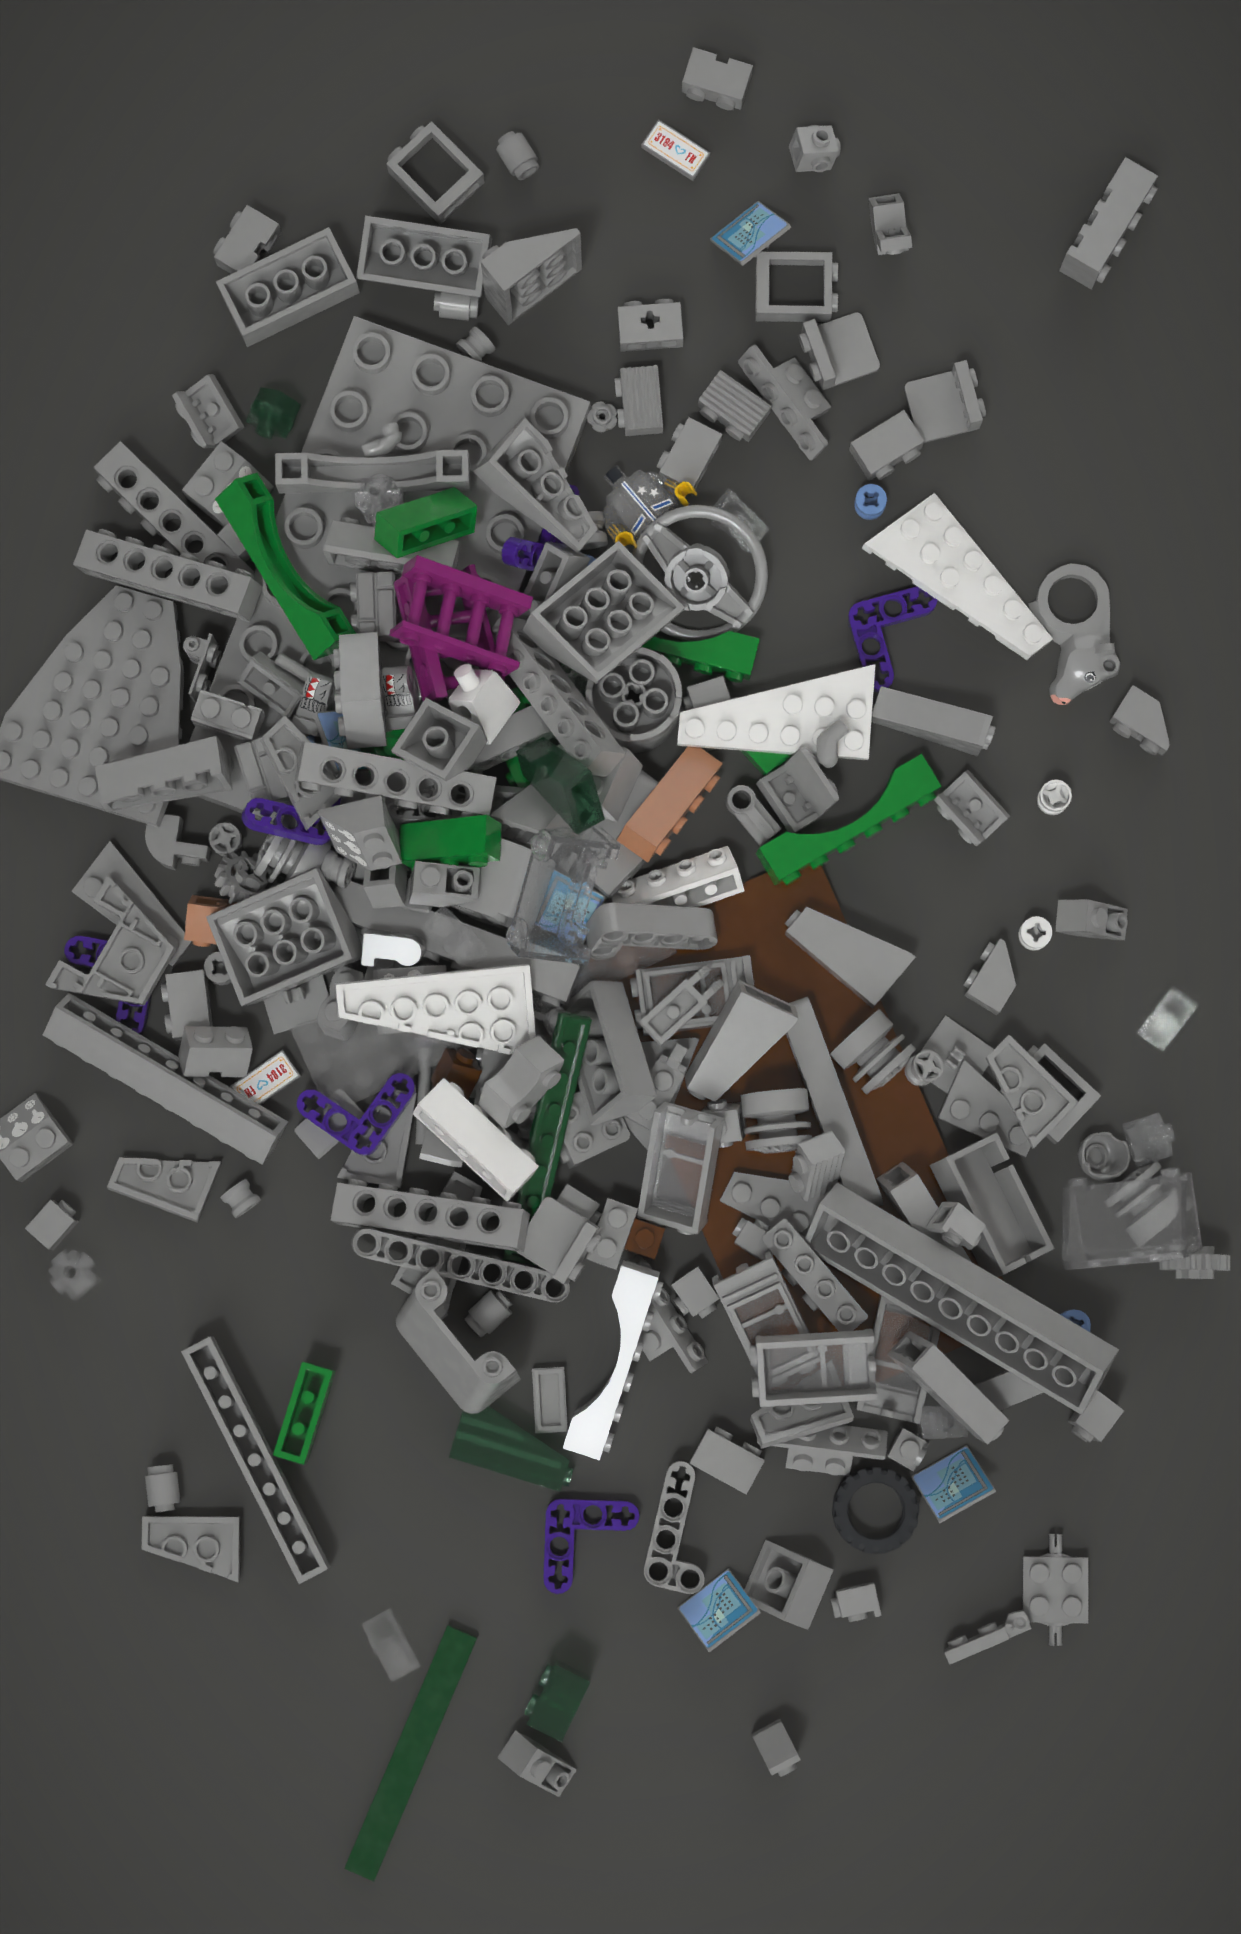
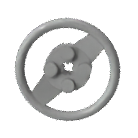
(716, 593)

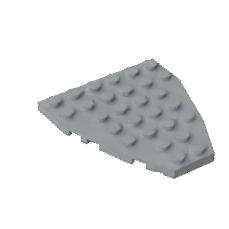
(99, 698)

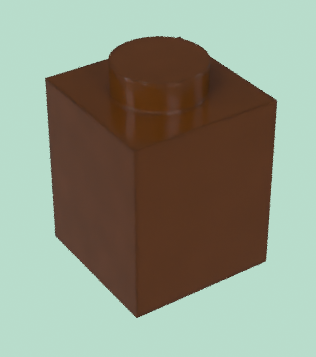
(458, 1067)
(644, 1239)

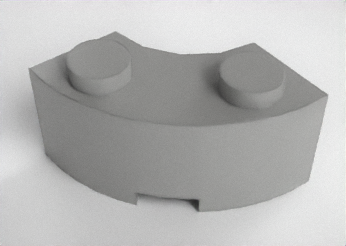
(521, 1082)

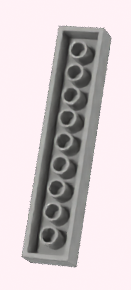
(960, 1298)

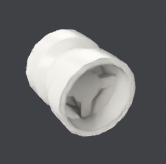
(1058, 793)

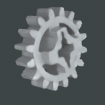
(243, 882)
(1198, 1265)

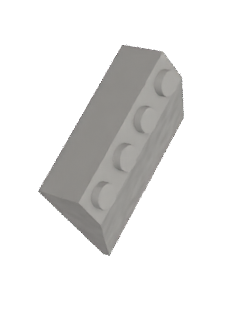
(529, 270)
(602, 614)
(284, 937)

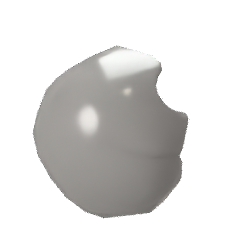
(1103, 1156)

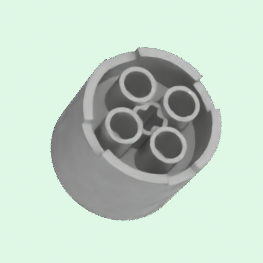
(655, 716)
(499, 887)

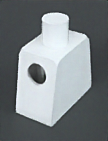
(483, 699)

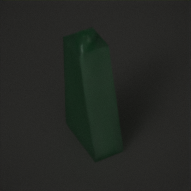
(562, 783)
(506, 1448)

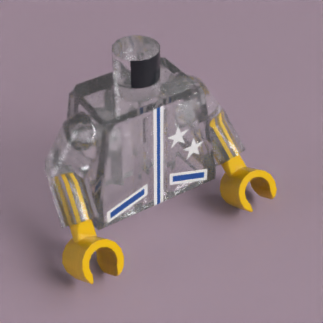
(639, 502)

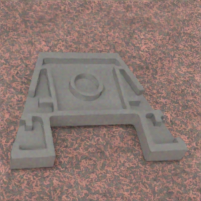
(129, 961)

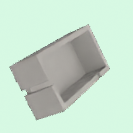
(999, 1200)

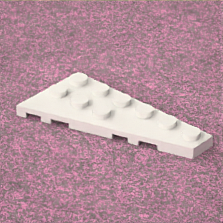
(952, 568)
(788, 717)
(465, 1007)

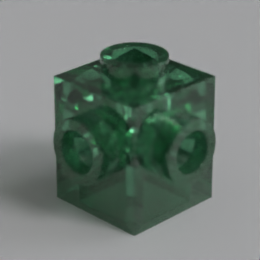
(272, 413)

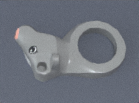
(1085, 647)

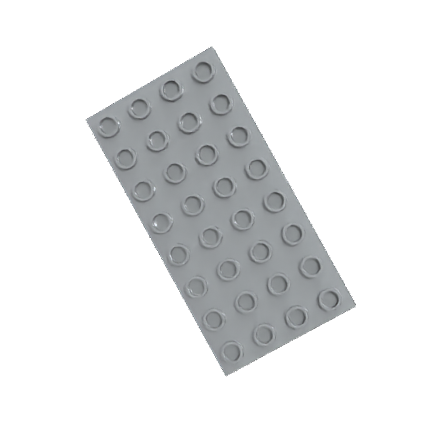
(438, 405)

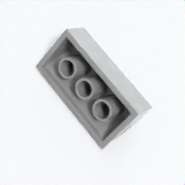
(422, 256)
(288, 287)
(355, 547)
(613, 1067)

